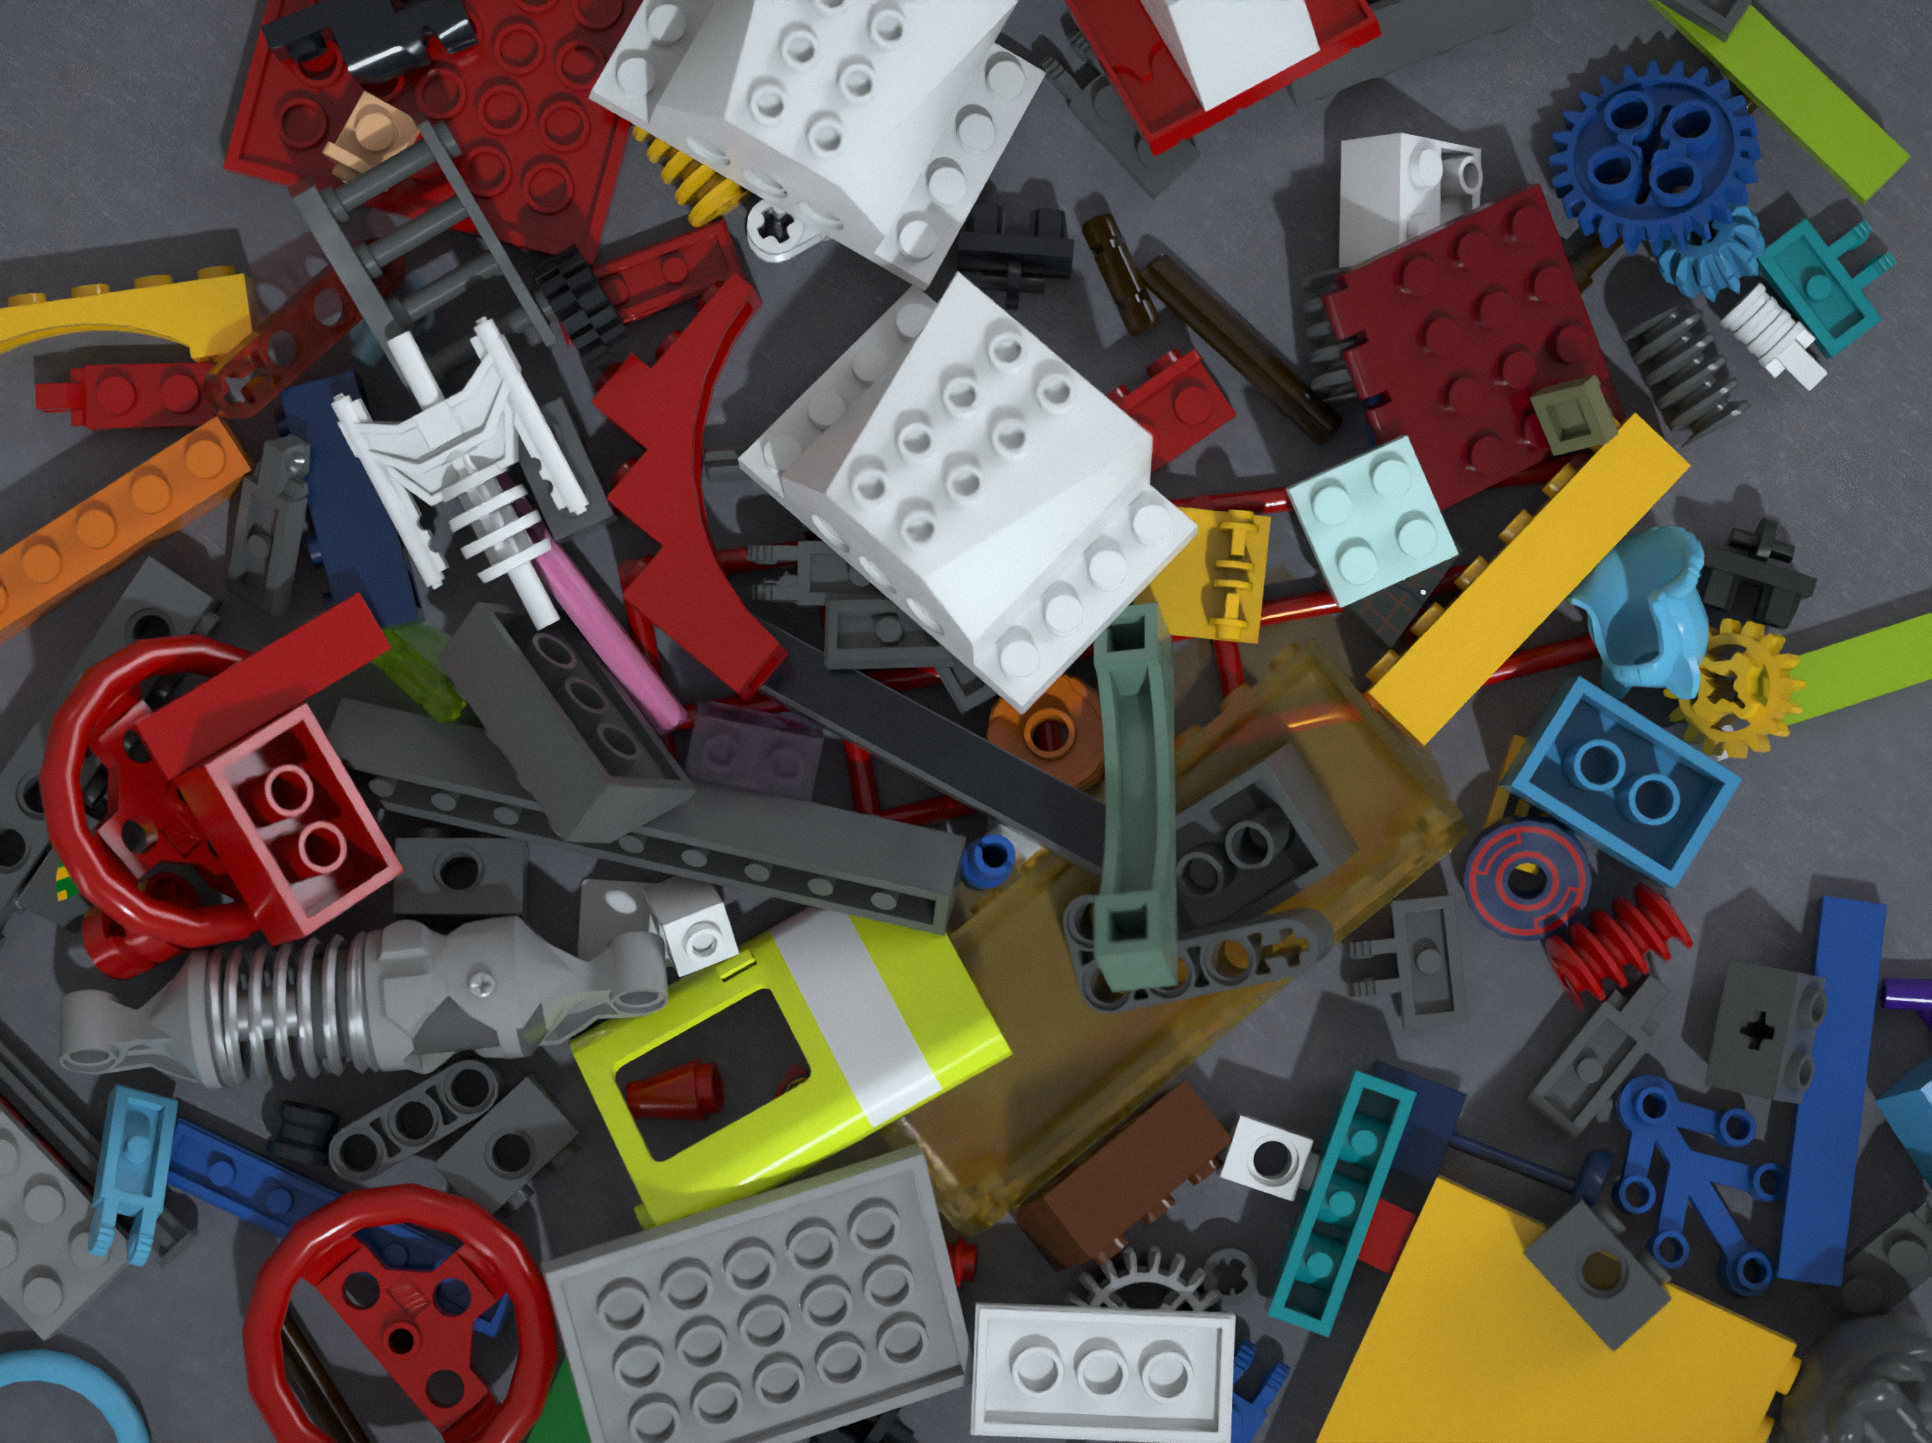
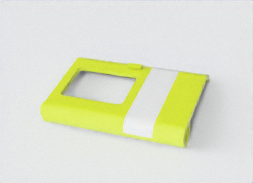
(876, 1016)

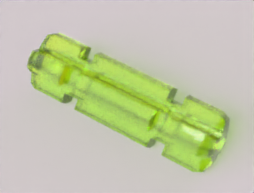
(420, 680)

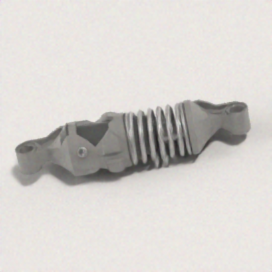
(382, 1002)

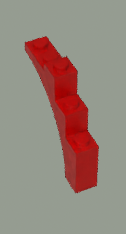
(662, 493)

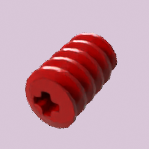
(1615, 943)

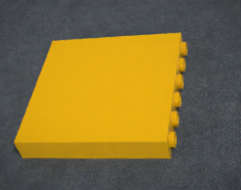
(1494, 1354)

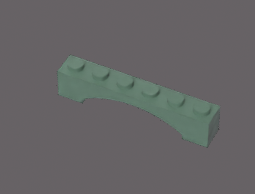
(1138, 884)

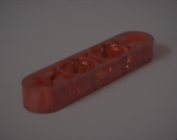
(309, 333)

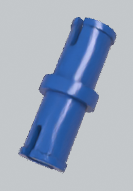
(997, 853)

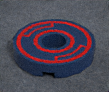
(1534, 912)

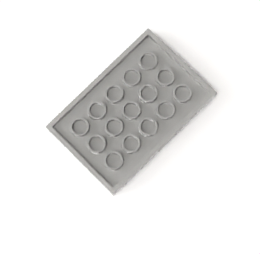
(767, 1313)

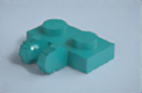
(1819, 287)

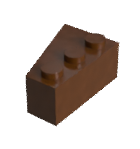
(1124, 1180)

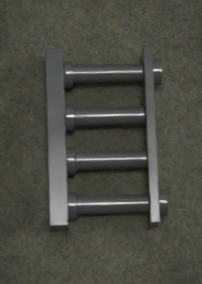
(362, 263)

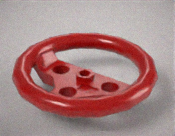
(96, 859)
(491, 1263)

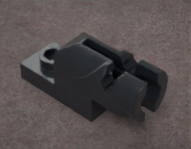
(372, 34)

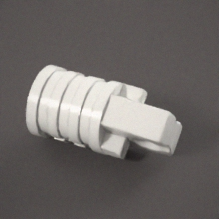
(1774, 337)

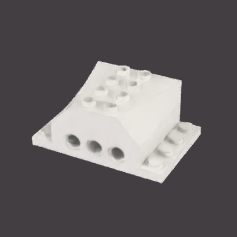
(833, 109)
(976, 486)

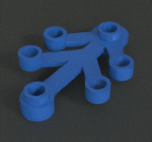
(1690, 1178)

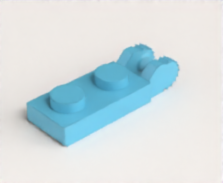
(132, 1169)

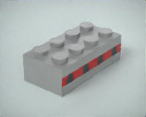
(46, 1231)

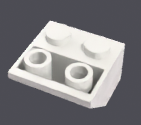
(1400, 189)

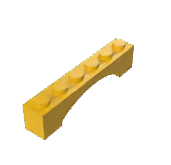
(200, 314)

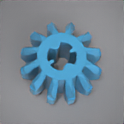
(1715, 262)

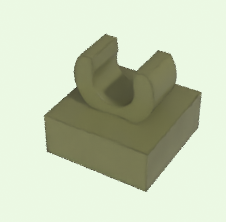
(1574, 415)

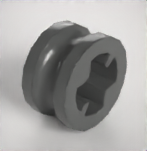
(1248, 1271)

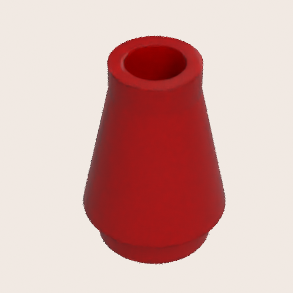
(679, 1093)

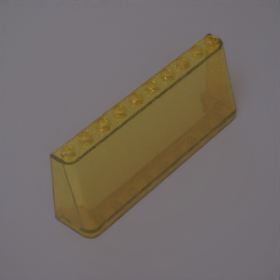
(1088, 1070)

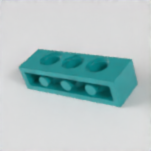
(1339, 1202)

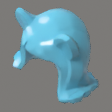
(1648, 612)

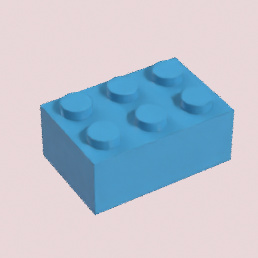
(1620, 782)

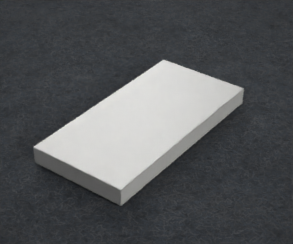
(1102, 1373)

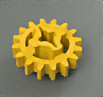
(1762, 687)

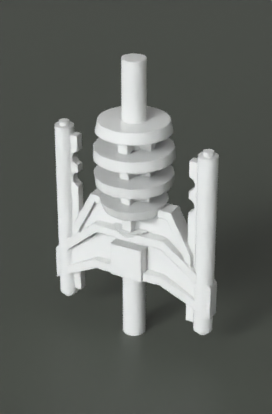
(459, 452)

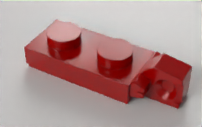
(130, 396)

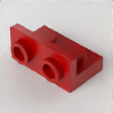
(1175, 405)

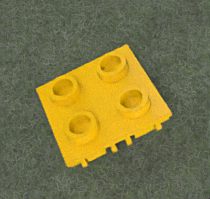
(1216, 579)

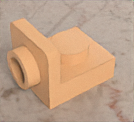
(370, 137)

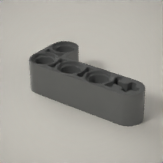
(1203, 955)

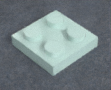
(1372, 521)

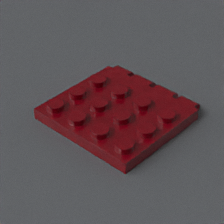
(1463, 336)

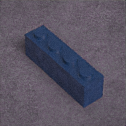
(350, 522)

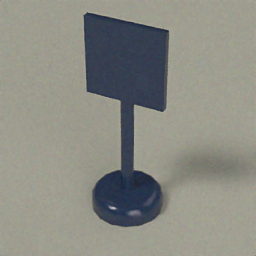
(1431, 1132)

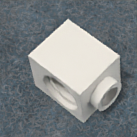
(691, 923)
(1247, 1136)

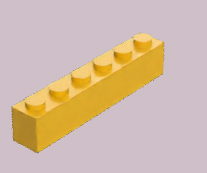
(1523, 581)

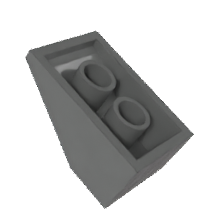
(1255, 842)

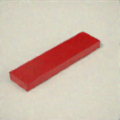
(261, 686)

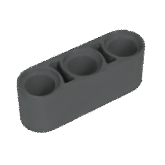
(386, 1126)

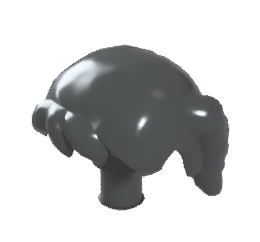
(1862, 1384)

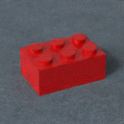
(289, 825)

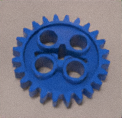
(1711, 164)

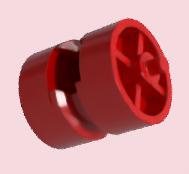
(127, 954)

